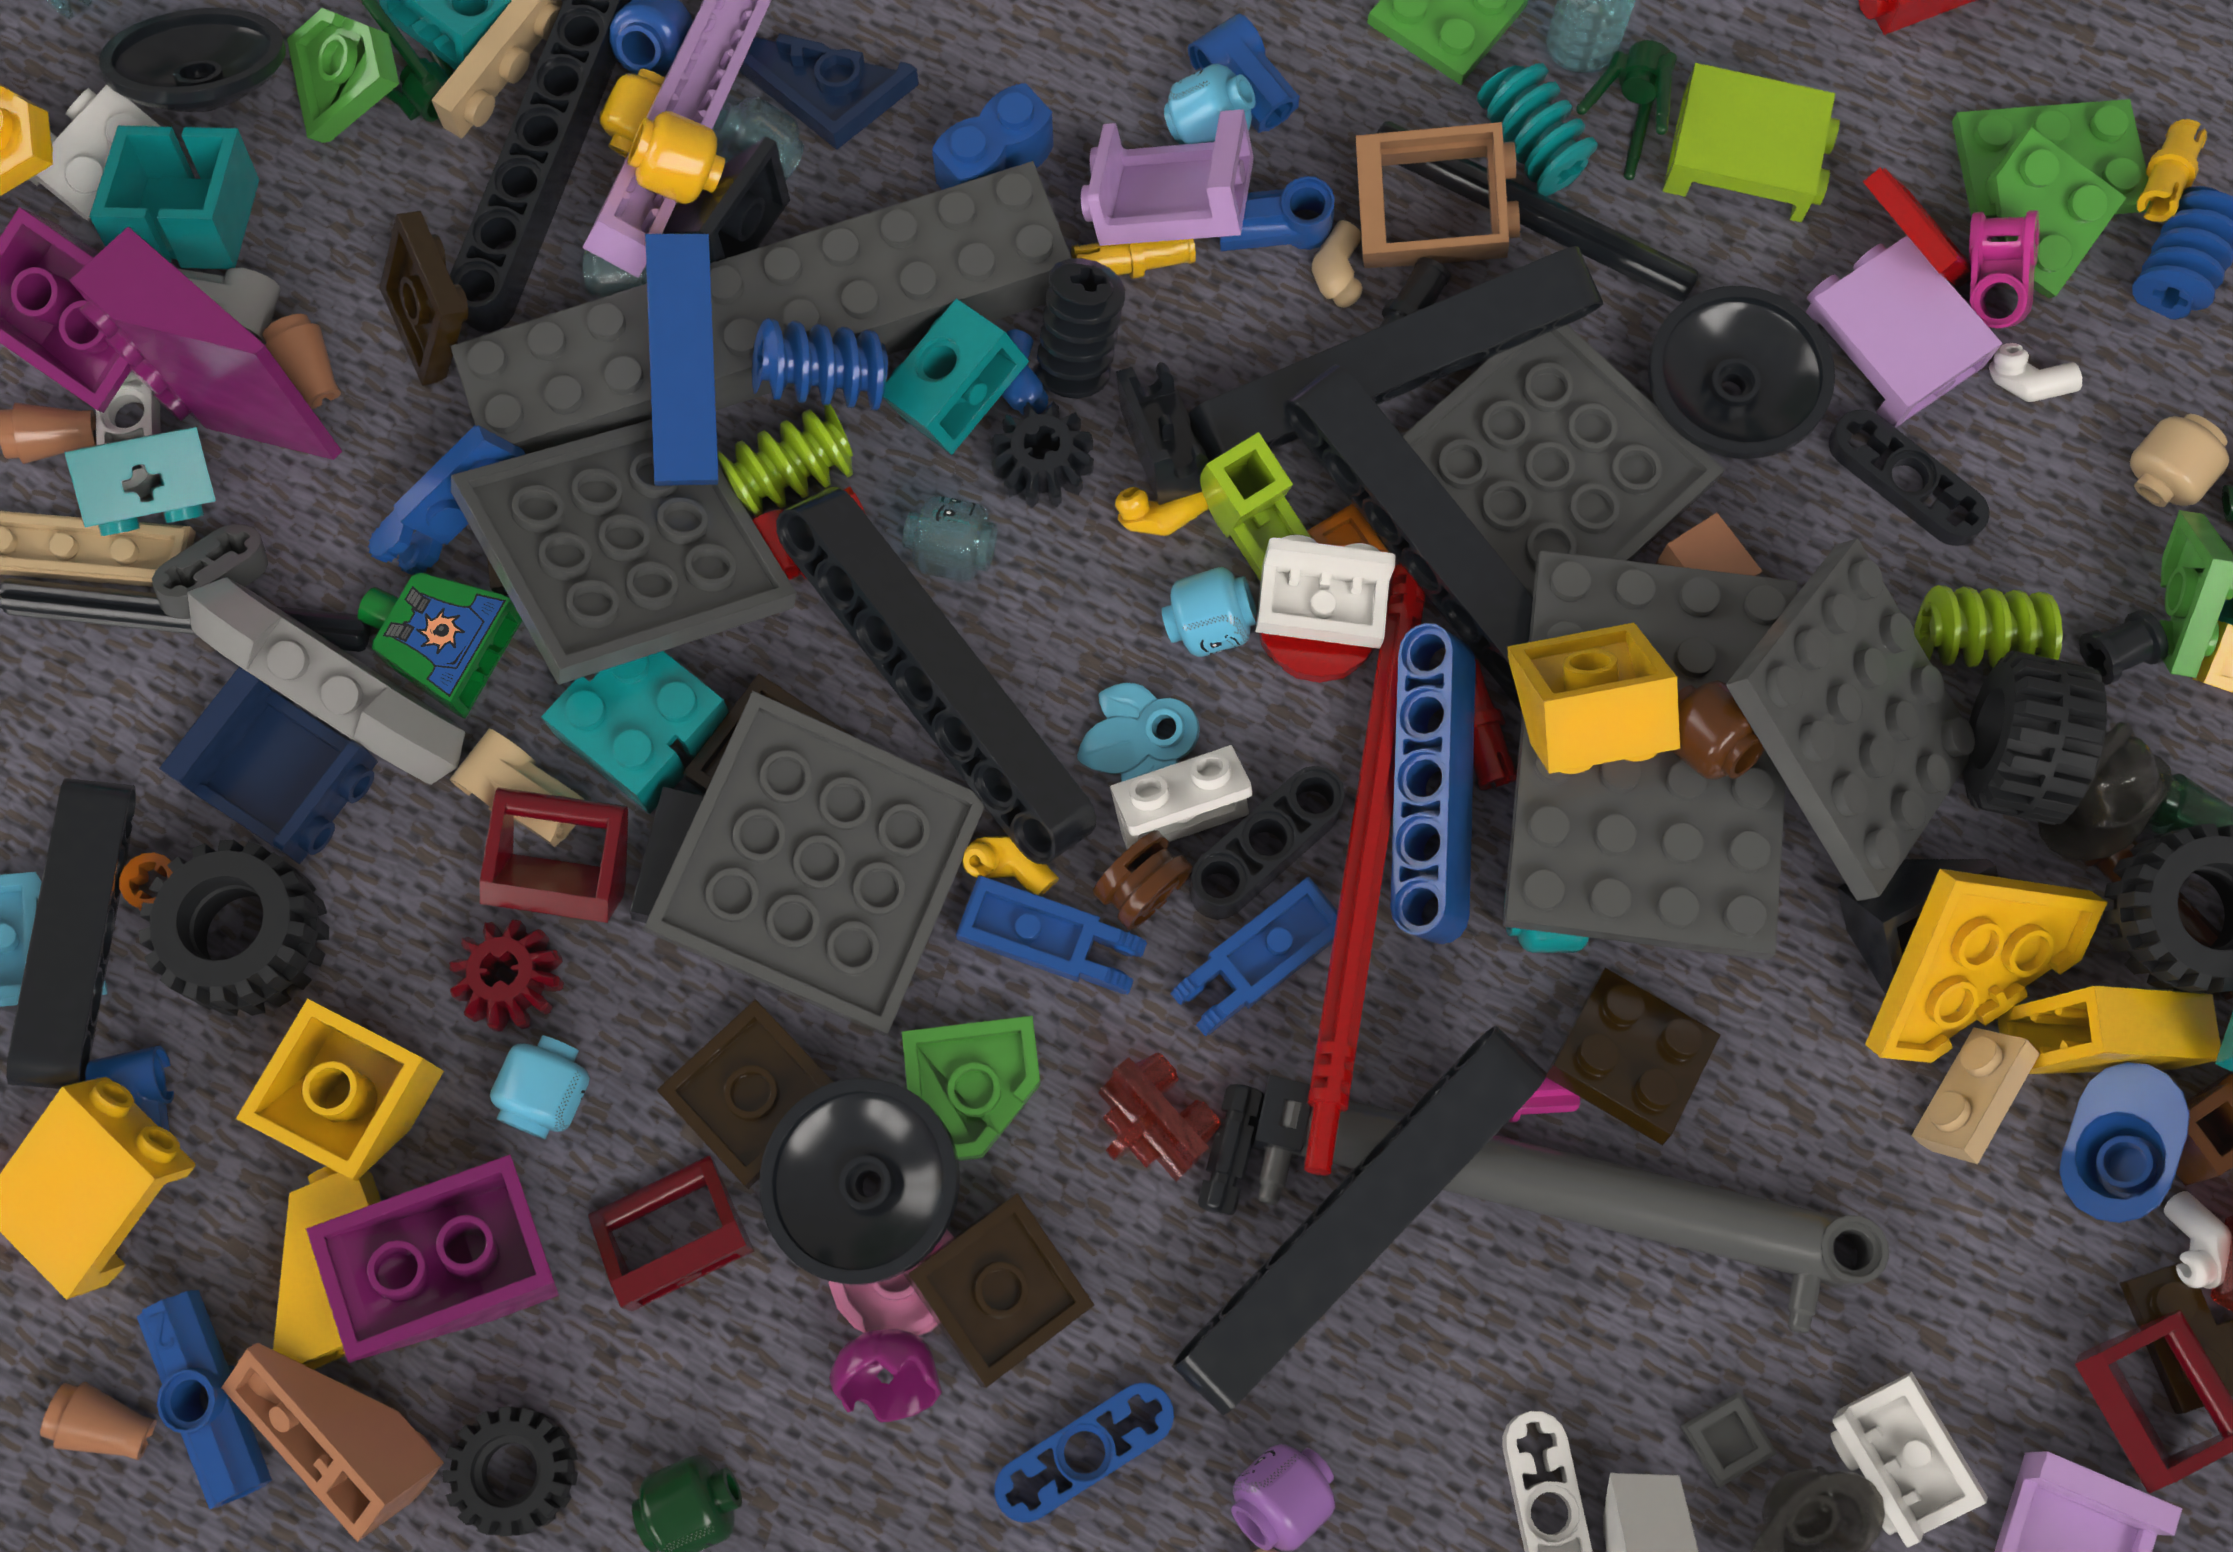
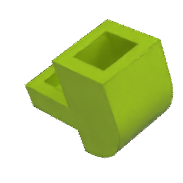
(1248, 498)

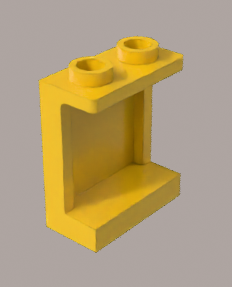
(85, 1183)

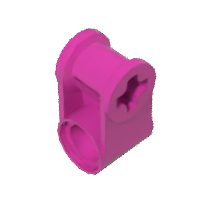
(2003, 262)

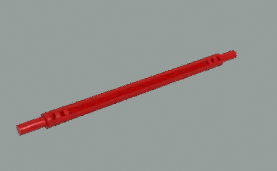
(1360, 886)

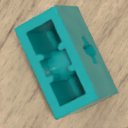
(172, 454)

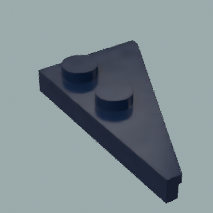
(826, 86)

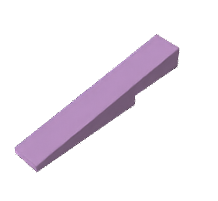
(694, 89)

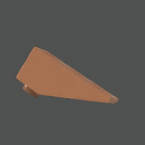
(341, 1443)

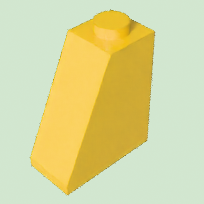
(2116, 1026)
(304, 1317)

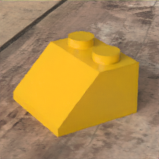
(1596, 698)
(339, 1092)

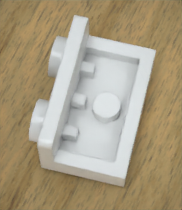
(85, 146)
(1324, 591)
(1183, 797)
(1907, 1457)

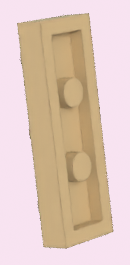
(495, 60)

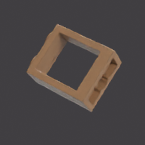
(1431, 146)

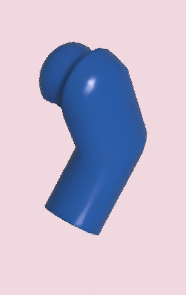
(1026, 385)

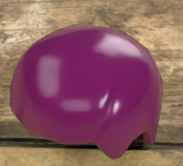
(901, 1353)

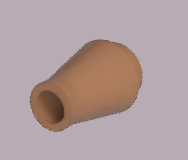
(303, 357)
(44, 431)
(95, 1423)

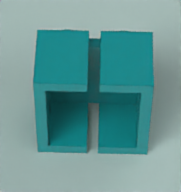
(157, 196)
(630, 720)

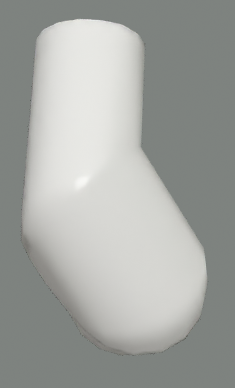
(2029, 383)
(2209, 1241)

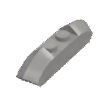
(325, 680)

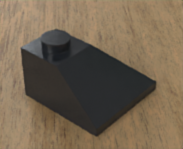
(742, 205)
(1885, 923)

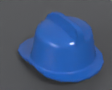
(2135, 1131)

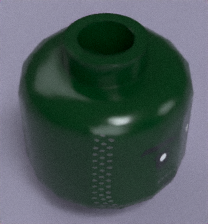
(686, 1506)

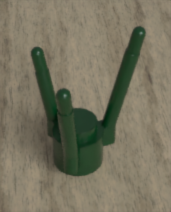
(1643, 76)
(419, 77)

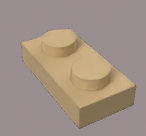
(1975, 1094)

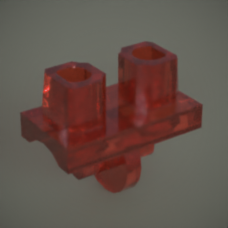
(1148, 1121)

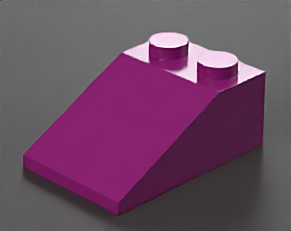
(43, 314)
(432, 1261)

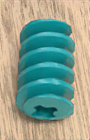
(1536, 126)

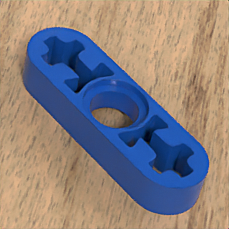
(1032, 1466)

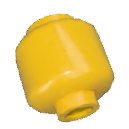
(628, 107)
(676, 157)

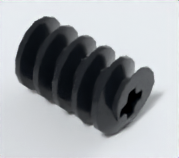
(1079, 328)

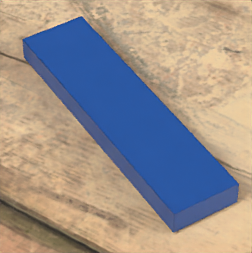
(681, 359)

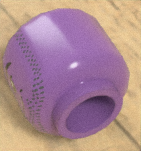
(1283, 1497)

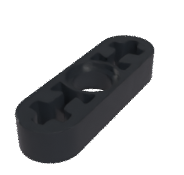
(1908, 453)

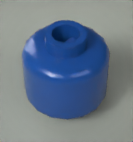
(649, 34)

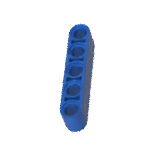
(1450, 807)

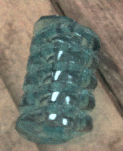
(1587, 33)

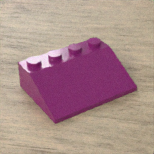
(194, 350)

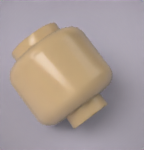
(2179, 460)

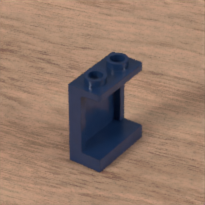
(270, 766)

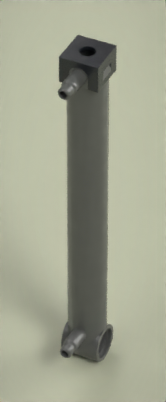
(1602, 1197)

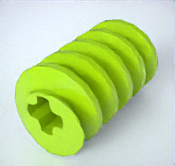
(789, 461)
(1988, 623)

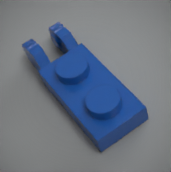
(431, 506)
(1044, 934)
(1263, 953)

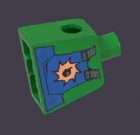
(441, 636)

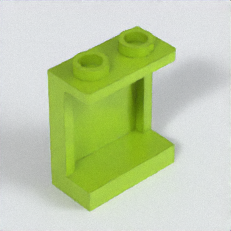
(1753, 138)

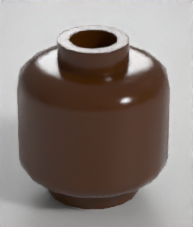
(1715, 732)

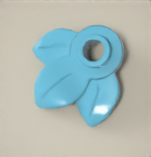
(1128, 736)

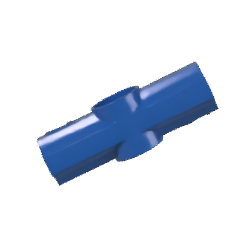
(186, 1359)

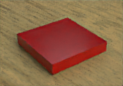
(1919, 226)

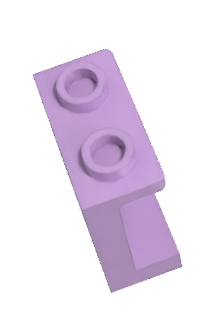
(1169, 189)
(1903, 327)
(2079, 1510)

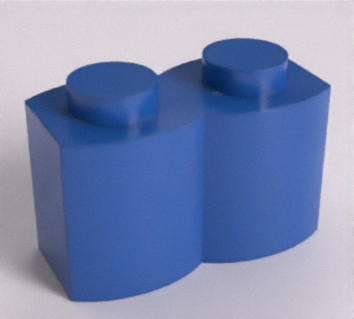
(1007, 133)

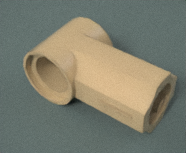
(503, 764)

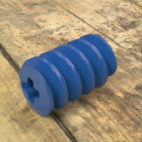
(2188, 255)
(820, 362)

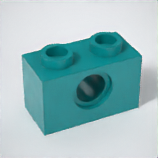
(954, 376)

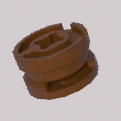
(1142, 879)

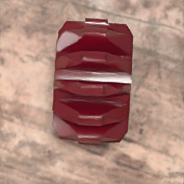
(494, 998)

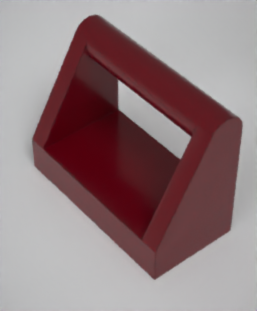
(550, 884)
(683, 1264)
(2127, 1416)

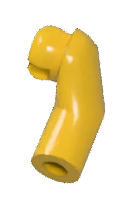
(1148, 517)

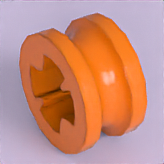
(136, 874)

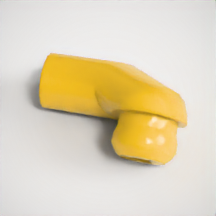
(1002, 859)

